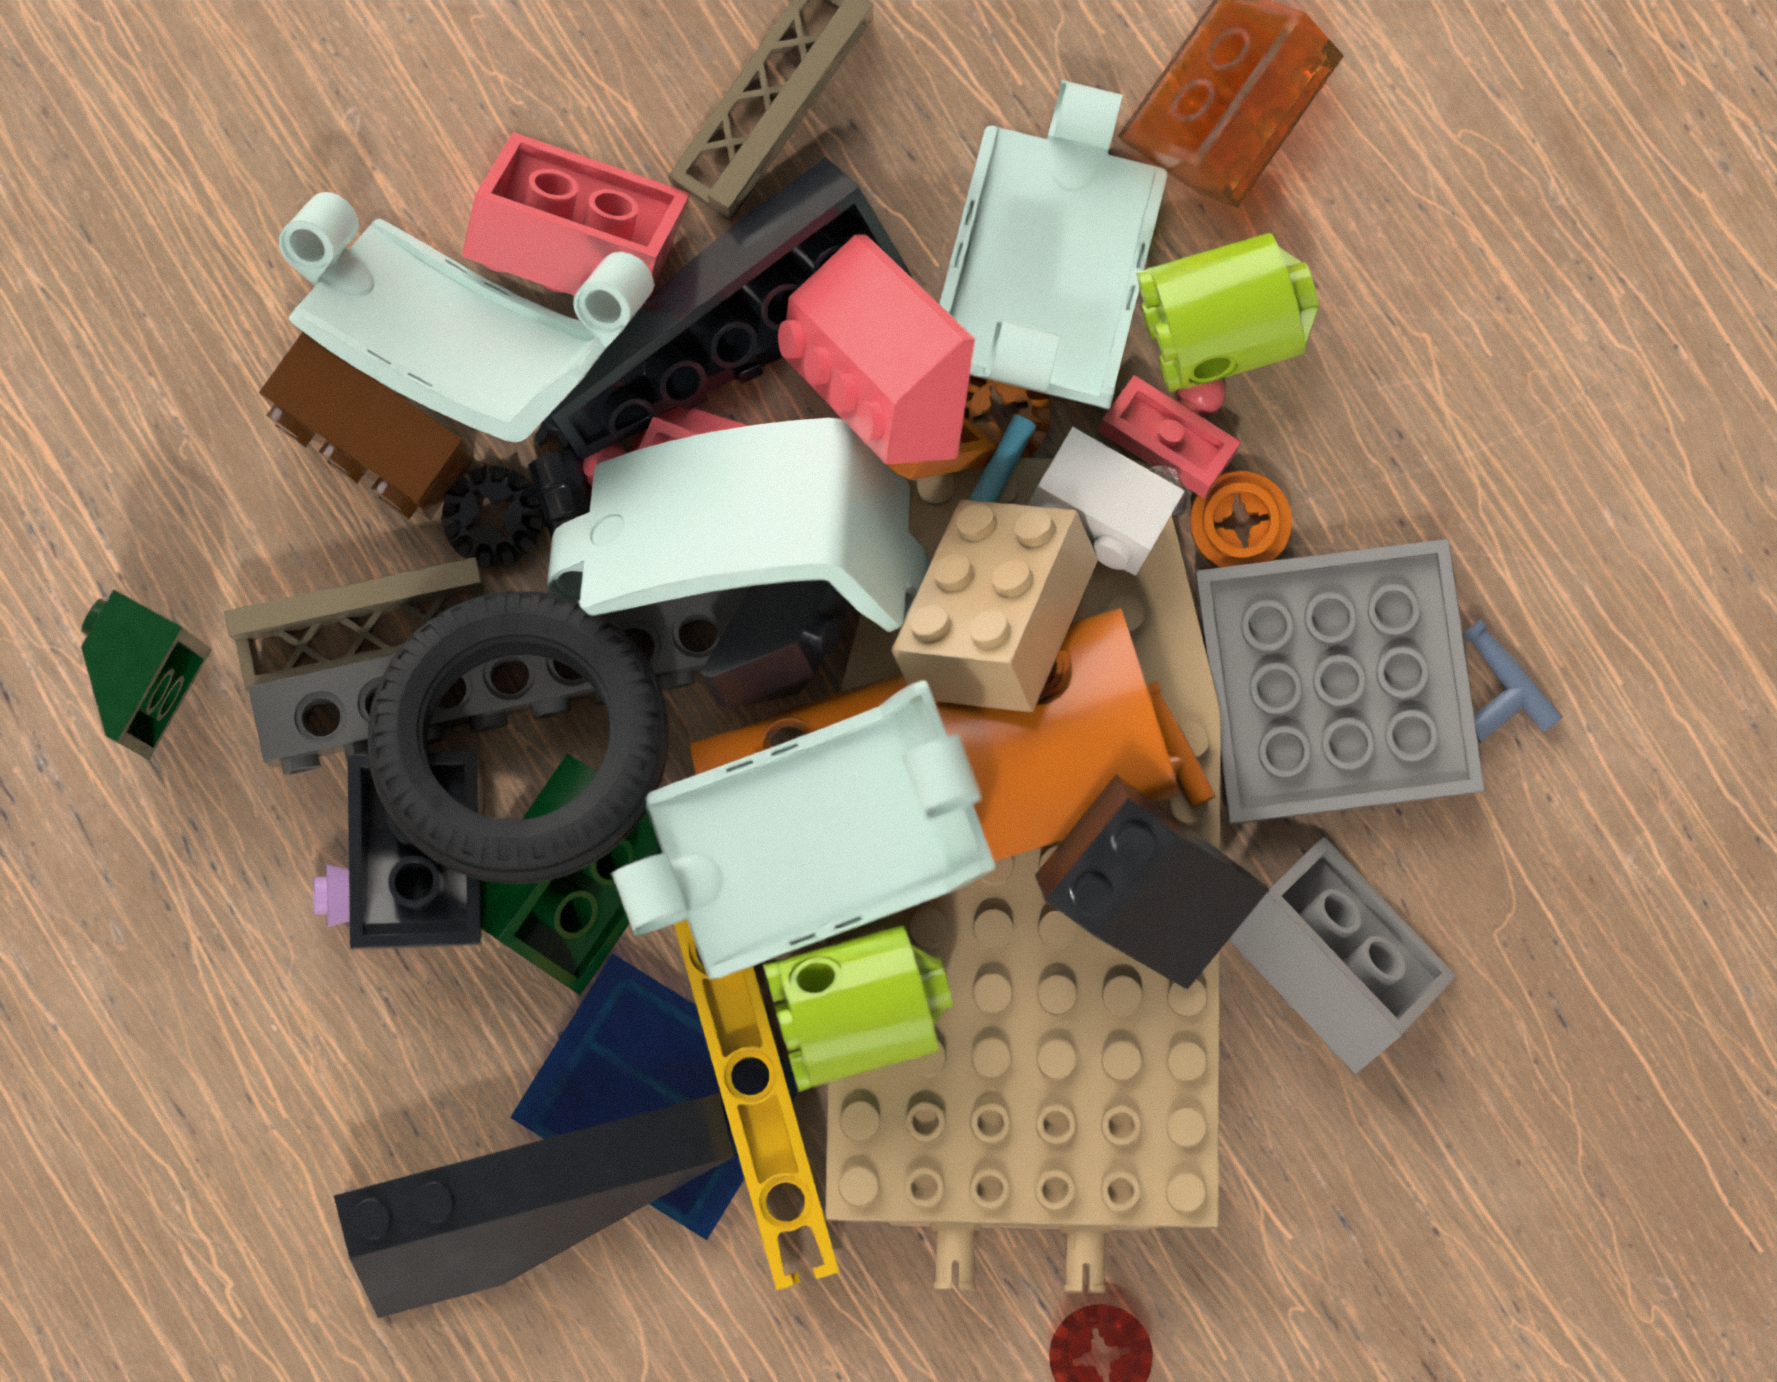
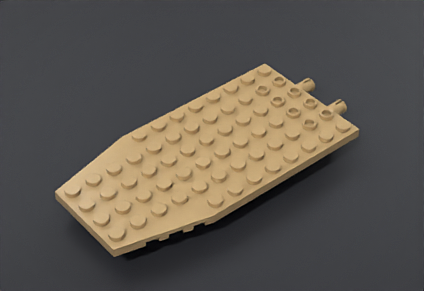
(1065, 1069)

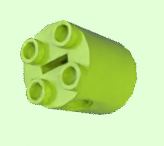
(1227, 310)
(858, 1006)

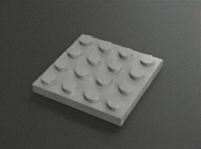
(1339, 681)

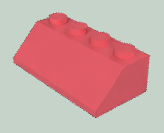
(881, 354)

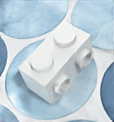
(1114, 496)

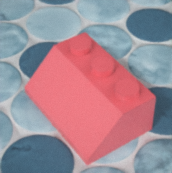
(563, 213)

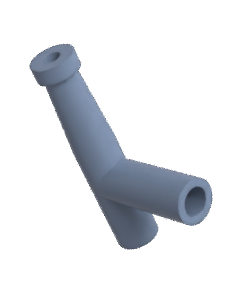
(1519, 692)

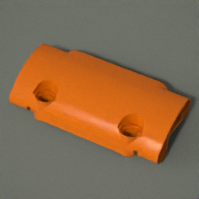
(1031, 767)

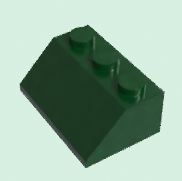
(138, 669)
(574, 919)

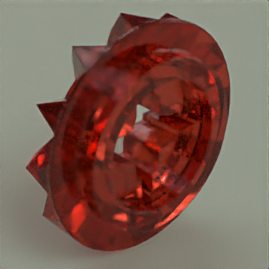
(1117, 1329)

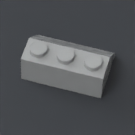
(1341, 956)

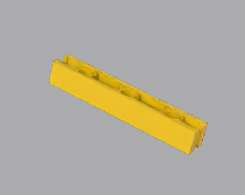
(760, 1123)

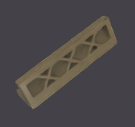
(786, 111)
(345, 603)

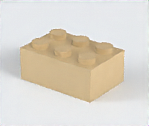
(996, 604)

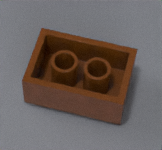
(364, 429)

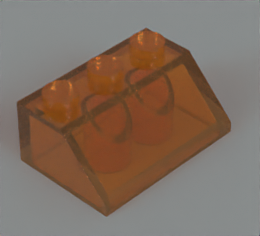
(1232, 96)

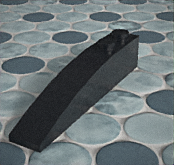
(718, 311)
(520, 1206)

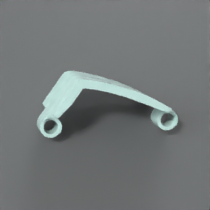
(1054, 251)
(445, 329)
(744, 513)
(812, 837)

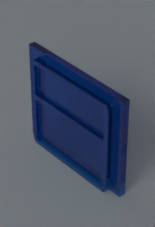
(633, 1053)

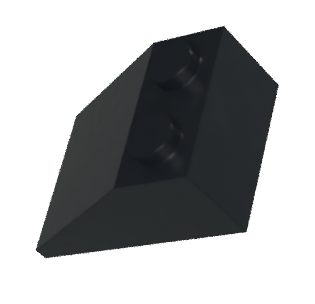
(1148, 884)
(395, 888)

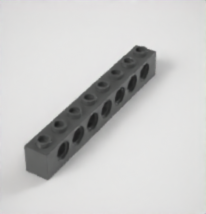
(285, 705)

